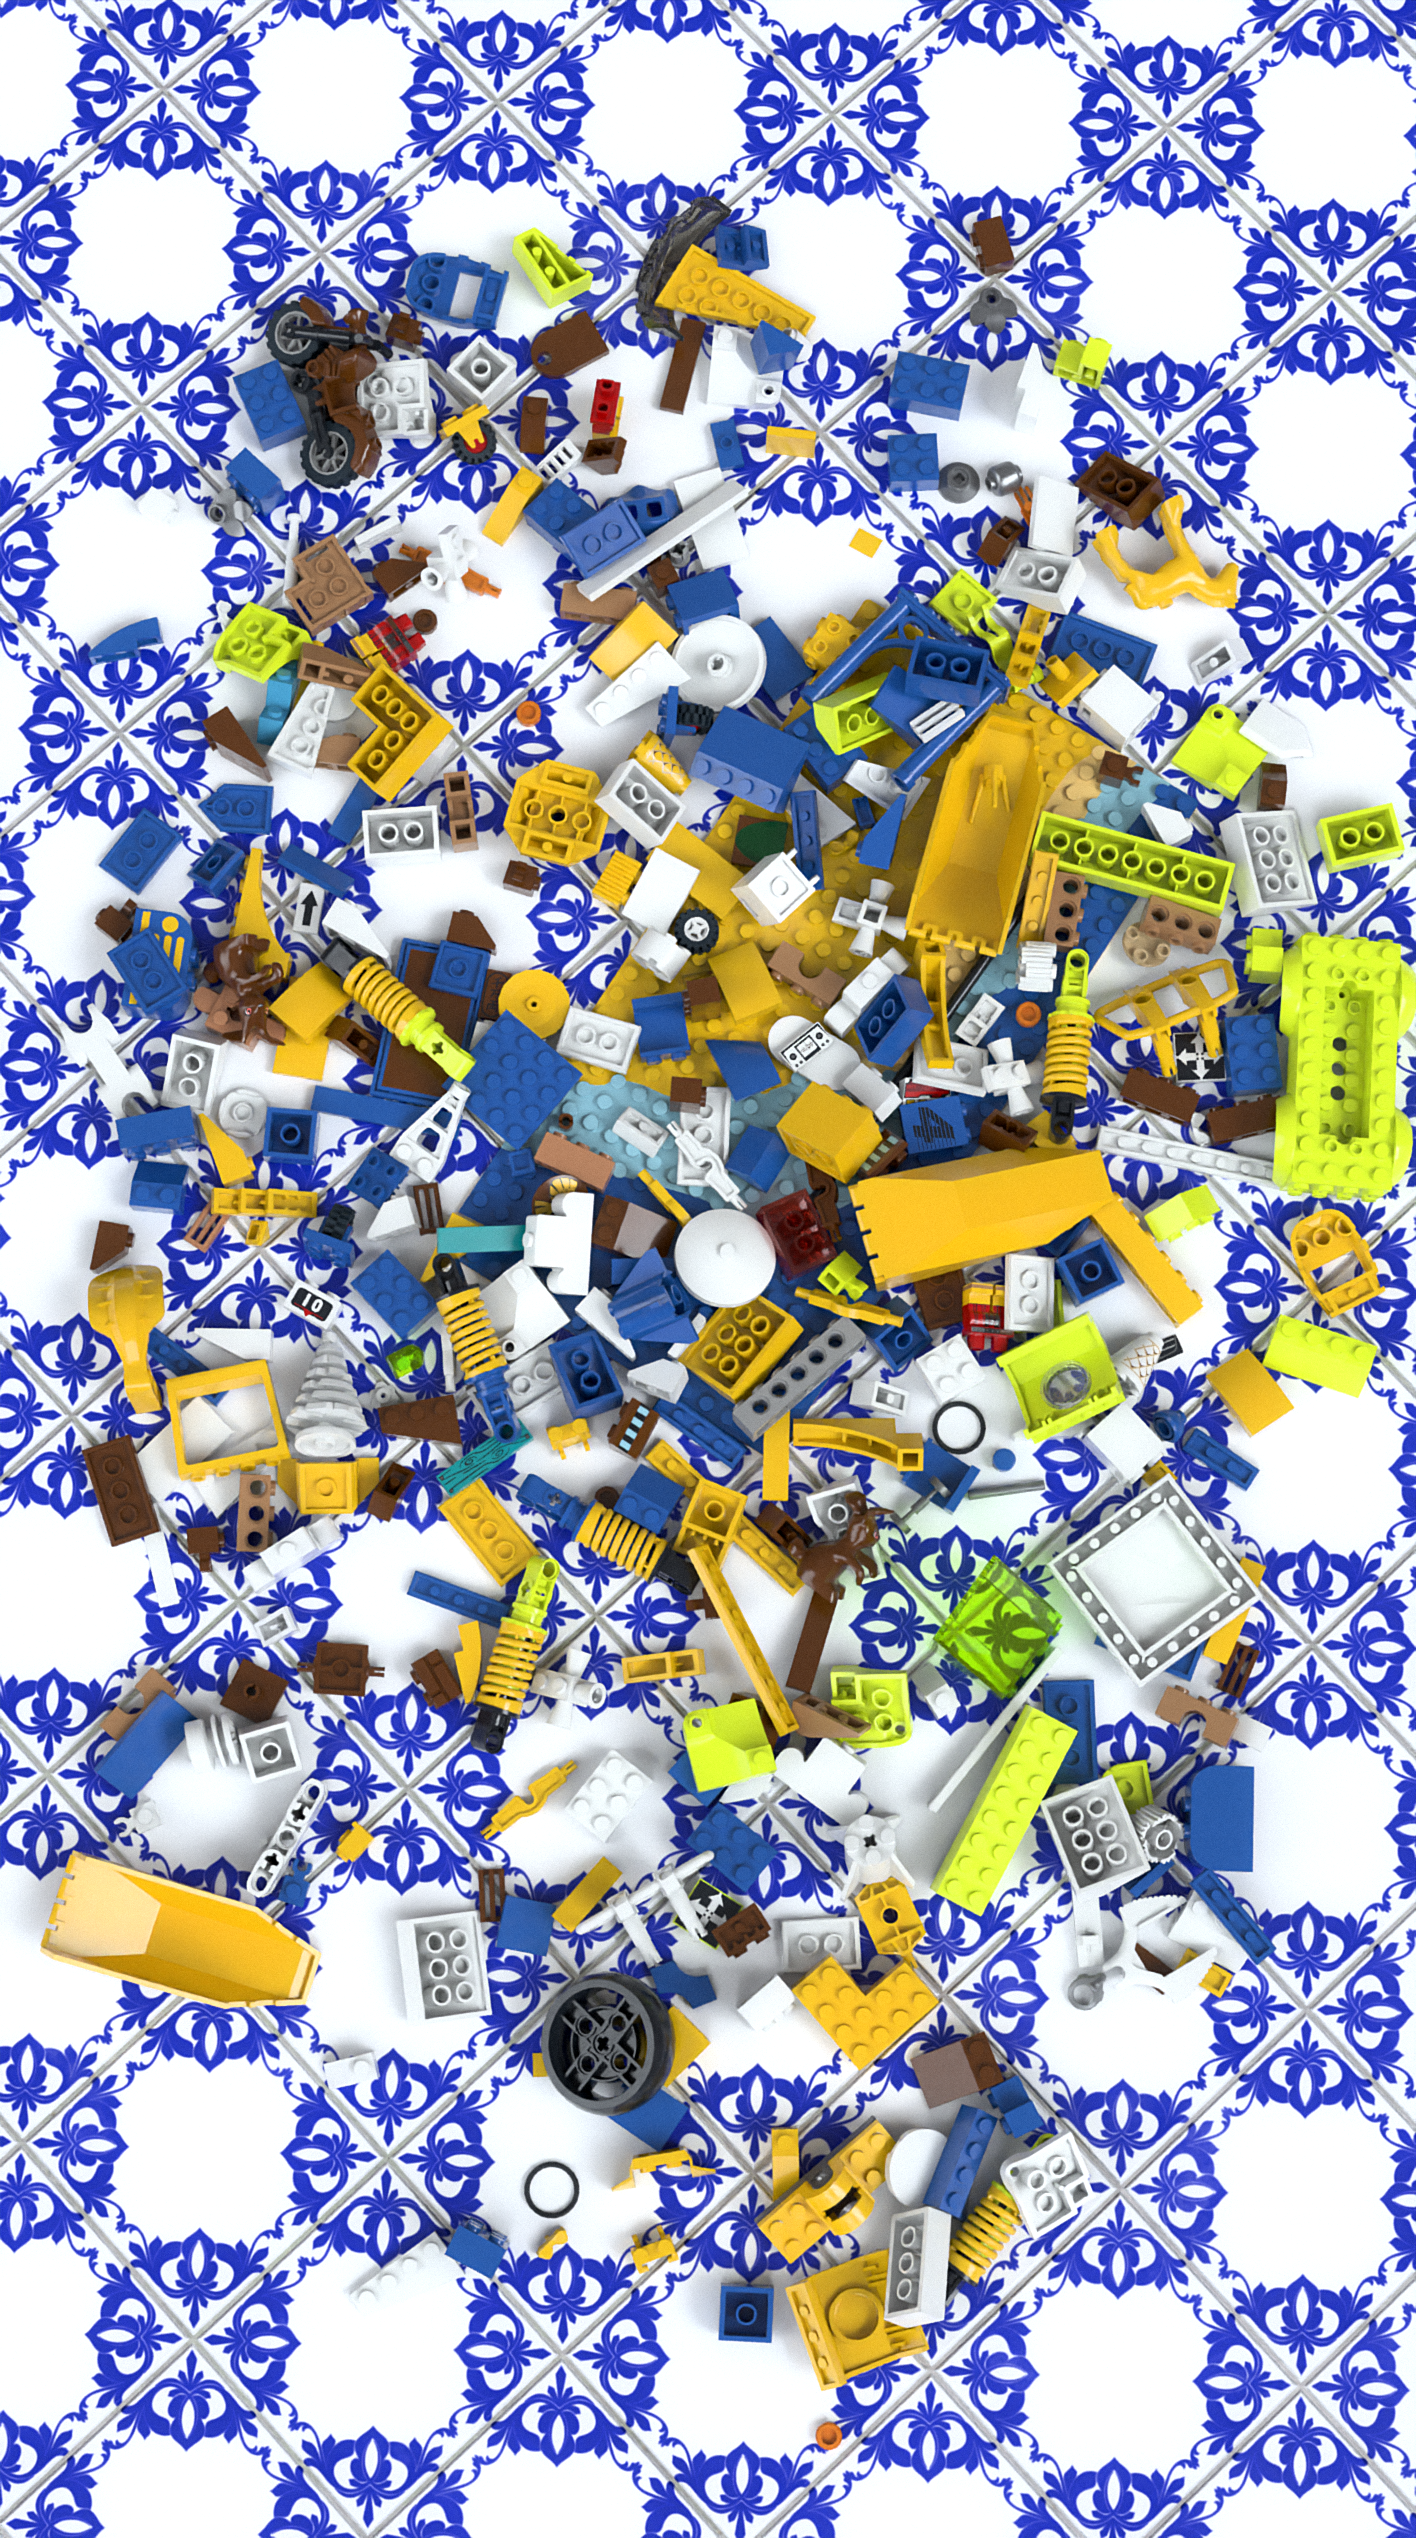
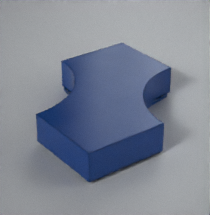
(694, 1989)

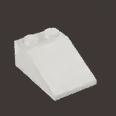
(1042, 579)
(349, 925)
(193, 1070)
(767, 2003)

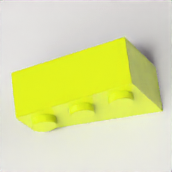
(549, 269)

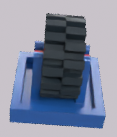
(681, 717)
(333, 1238)

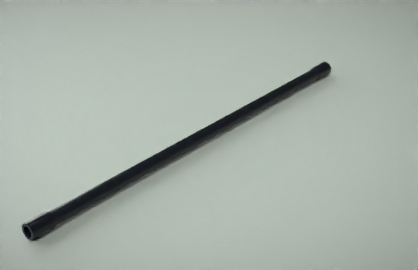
(951, 1007)

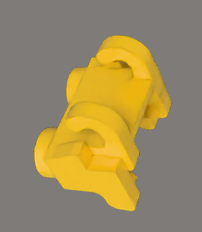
(569, 1435)
(653, 2250)

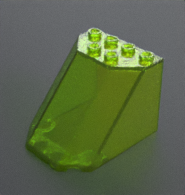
(997, 1630)

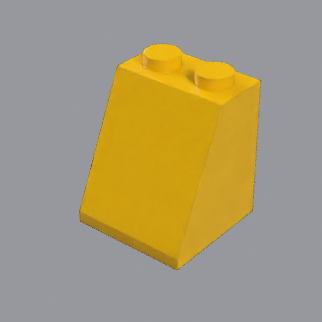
(689, 2043)

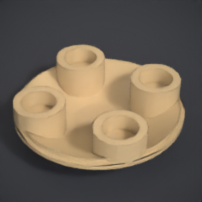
(1144, 949)

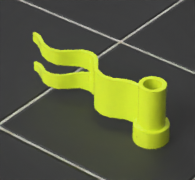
(1000, 646)

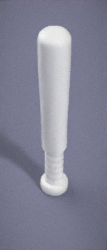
(292, 550)

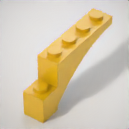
(252, 915)
(930, 972)
(863, 1436)

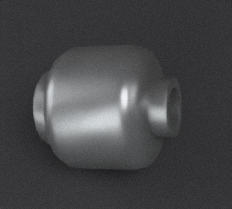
(1003, 478)

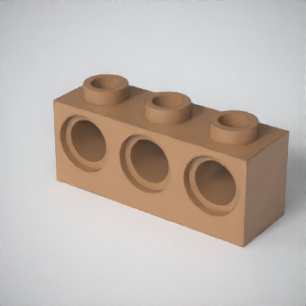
(1062, 899)
(1190, 920)
(245, 1523)

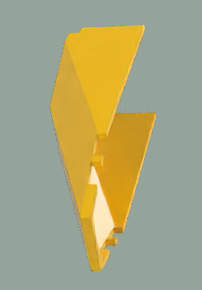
(976, 868)
(974, 1209)
(175, 1938)

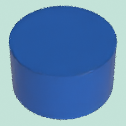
(1003, 1460)

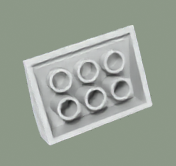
(1269, 862)
(1094, 1838)
(443, 1968)

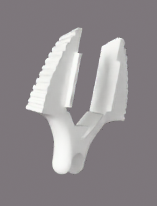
(1175, 1984)

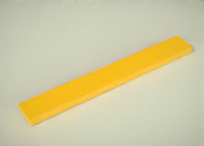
(747, 1537)
(743, 1639)

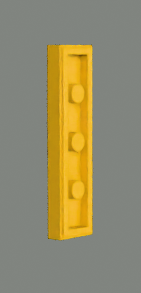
(1038, 896)

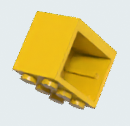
(829, 1131)

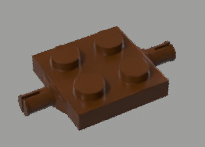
(341, 1669)

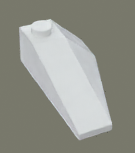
(833, 1515)

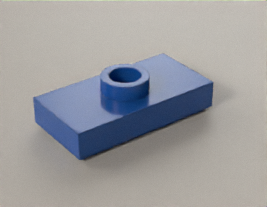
(727, 445)

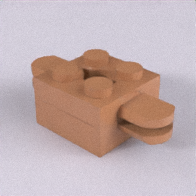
(225, 1017)

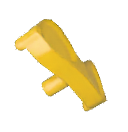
(837, 848)
(546, 2249)

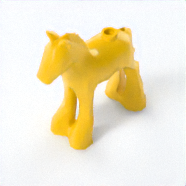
(1176, 576)

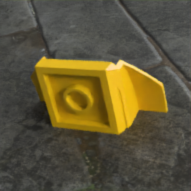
(328, 1485)
(648, 2161)

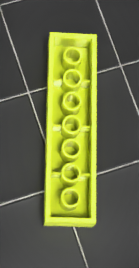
(1135, 863)
(1003, 1810)

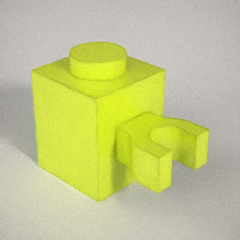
(842, 1274)

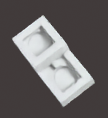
(980, 1020)
(1251, 1732)

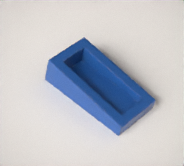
(863, 813)

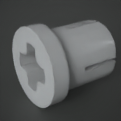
(677, 560)

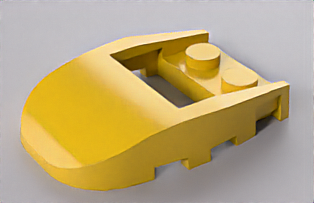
(1324, 1239)

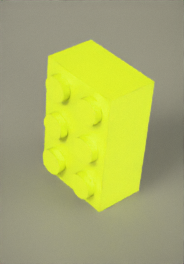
(1360, 838)

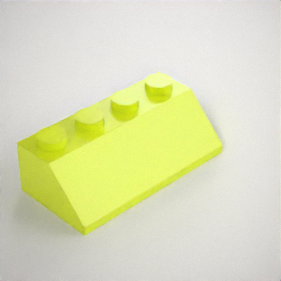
(846, 716)
(1319, 1356)

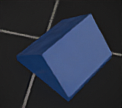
(773, 349)
(217, 867)
(758, 1158)

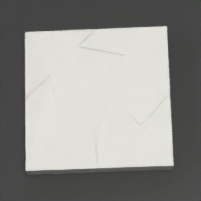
(1154, 1581)

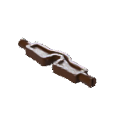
(827, 1201)

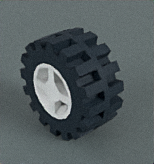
(693, 923)

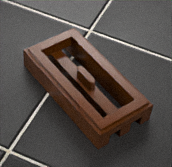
(431, 1230)
(1246, 1649)
(491, 1872)

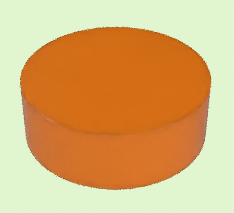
(528, 713)
(1028, 1014)
(828, 2435)

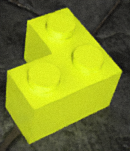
(1083, 363)
(1265, 956)
(1181, 1213)

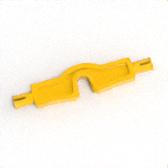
(665, 1198)
(839, 1305)
(539, 1790)

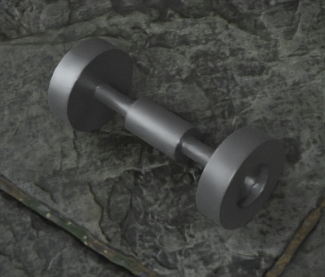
(920, 1504)

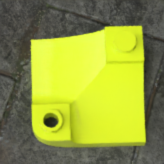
(258, 643)
(1219, 754)
(877, 1698)
(727, 1745)

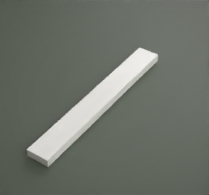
(663, 539)
(1185, 1156)
(995, 1729)

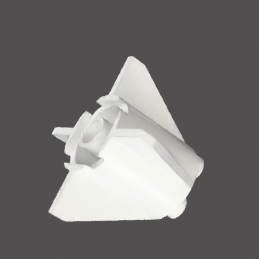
(870, 1852)

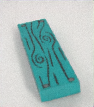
(481, 1461)

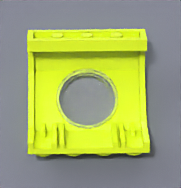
(1062, 1377)

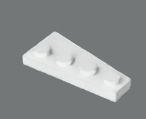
(638, 685)
(303, 732)
(408, 2276)

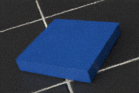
(458, 970)
(525, 1925)

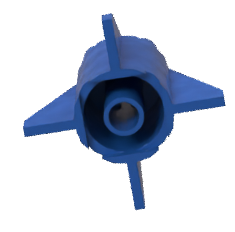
(653, 1304)

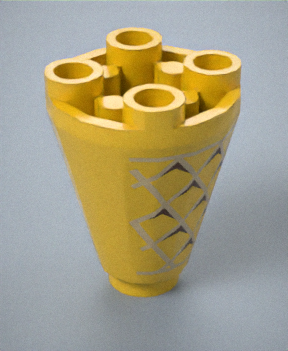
(660, 763)

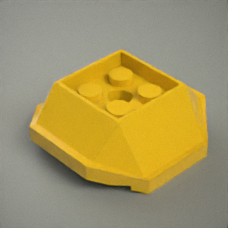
(553, 790)

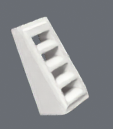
(559, 451)

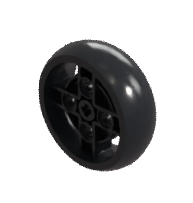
(574, 2011)

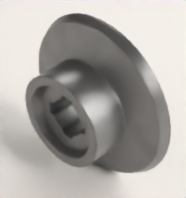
(956, 492)

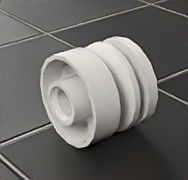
(207, 1744)

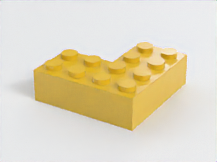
(405, 732)
(861, 2020)

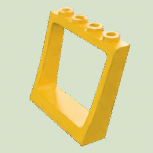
(218, 1381)

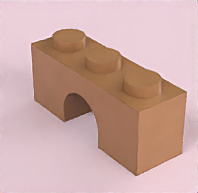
(461, 811)
(822, 990)
(150, 1686)
(1177, 1705)

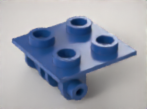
(377, 1178)

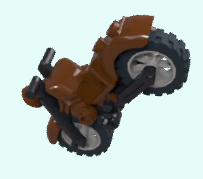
(340, 425)

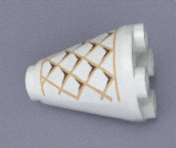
(1136, 1362)

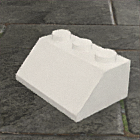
(1201, 1931)

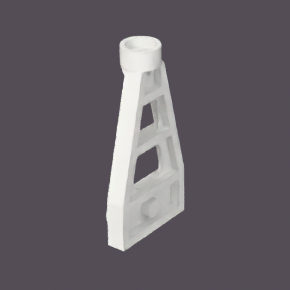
(416, 1156)

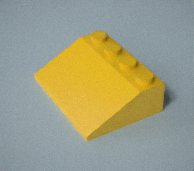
(741, 1347)

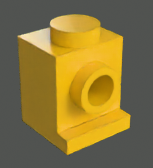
(354, 1843)

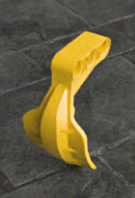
(126, 1308)

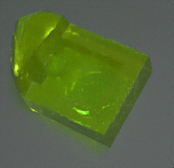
(405, 1360)

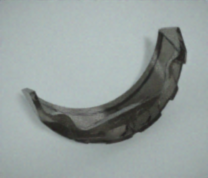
(667, 254)

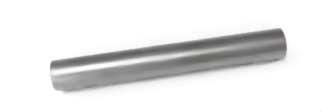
(1006, 1490)

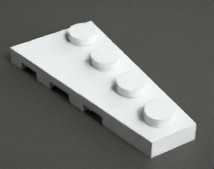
(832, 819)
(223, 1491)

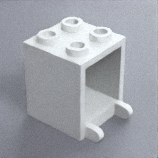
(1117, 707)
(774, 888)
(1124, 1443)

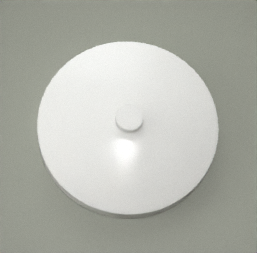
(723, 663)
(724, 1258)

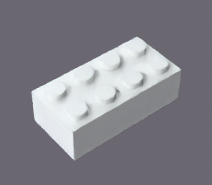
(917, 2267)

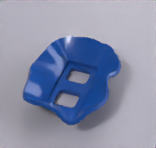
(641, 496)

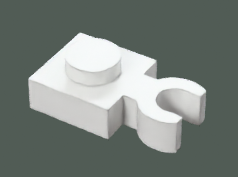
(142, 1818)

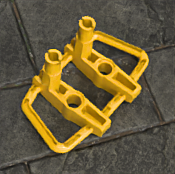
(1155, 1024)

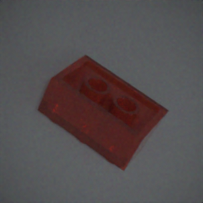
(797, 1234)

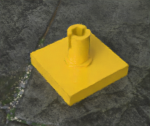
(1067, 678)

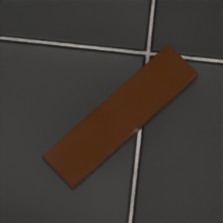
(682, 366)
(811, 1644)

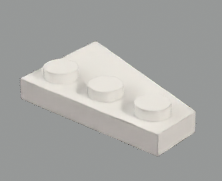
(878, 785)

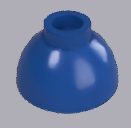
(1169, 1424)

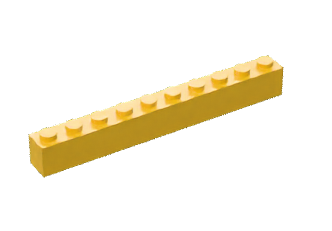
(1133, 1244)

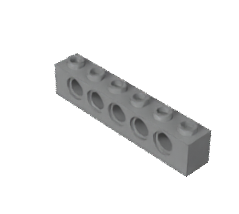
(755, 1423)

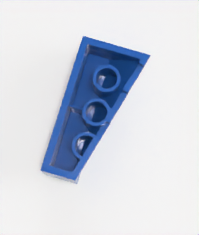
(960, 2161)

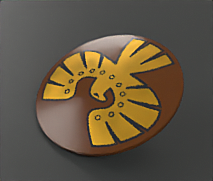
(550, 1188)

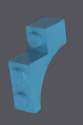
(279, 701)

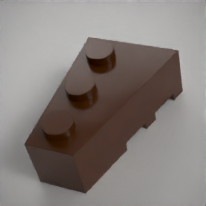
(701, 996)
(423, 1420)

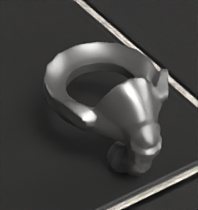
(1094, 1982)

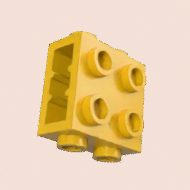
(830, 641)

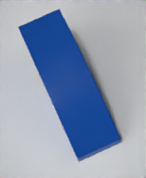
(127, 642)

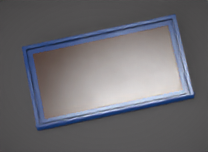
(402, 1070)

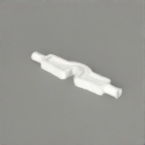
(715, 1176)
(449, 1359)

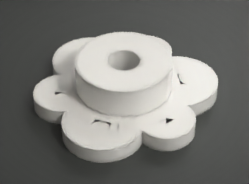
(382, 1388)

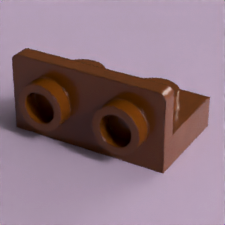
(741, 1930)

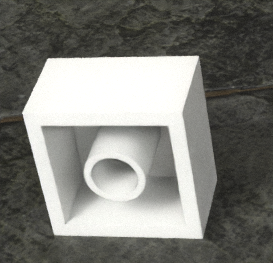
(481, 372)
(950, 1370)
(269, 1749)

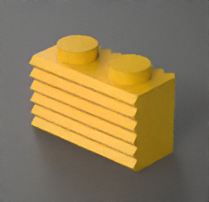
(617, 880)

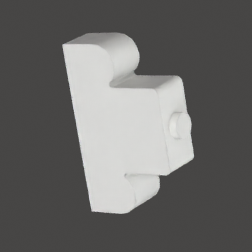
(864, 990)
(562, 1243)
(292, 1553)
(826, 1778)

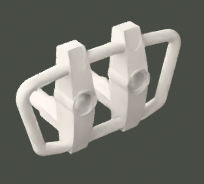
(624, 1909)

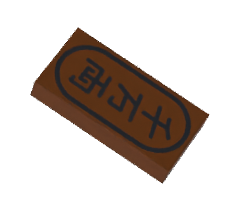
(492, 988)

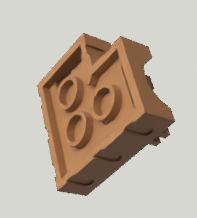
(328, 587)

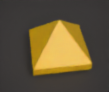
(257, 1233)

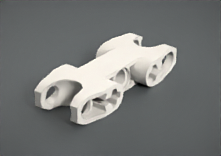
(96, 1046)
(276, 1848)

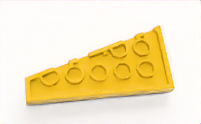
(728, 296)

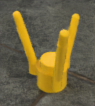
(994, 778)

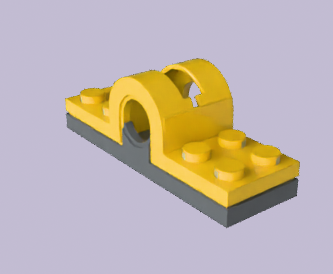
(828, 2191)

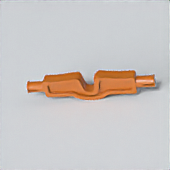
(472, 581)

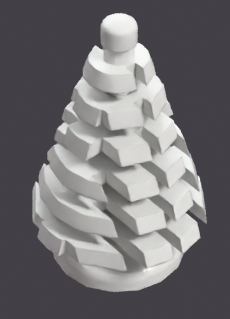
(327, 1409)

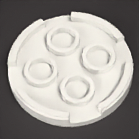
(913, 2165)

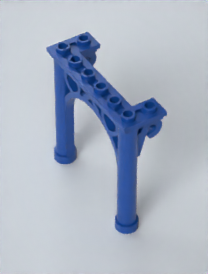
(902, 612)

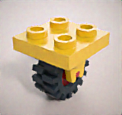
(472, 438)

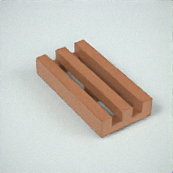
(196, 1243)

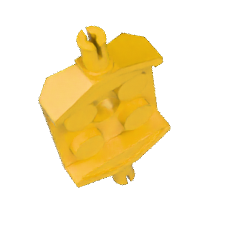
(899, 1936)

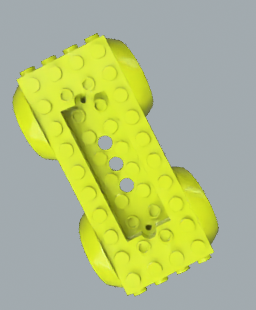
(1369, 1000)

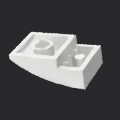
(1029, 392)

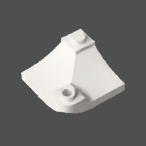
(734, 374)
(399, 400)
(521, 1310)
(1048, 2183)

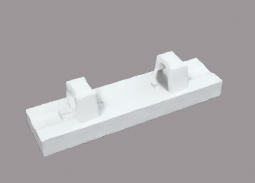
(1088, 1921)

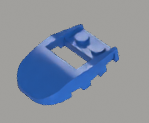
(434, 284)

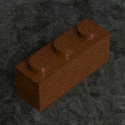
(1159, 1096)
(1242, 1120)

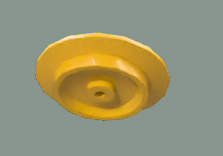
(539, 989)

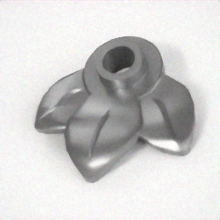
(992, 314)
(233, 511)

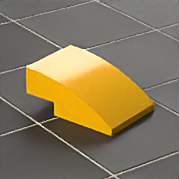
(631, 640)
(745, 983)
(311, 1003)
(1249, 1392)
(711, 1519)

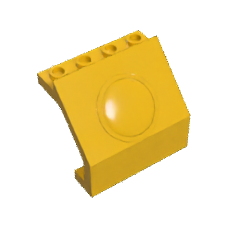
(845, 2323)

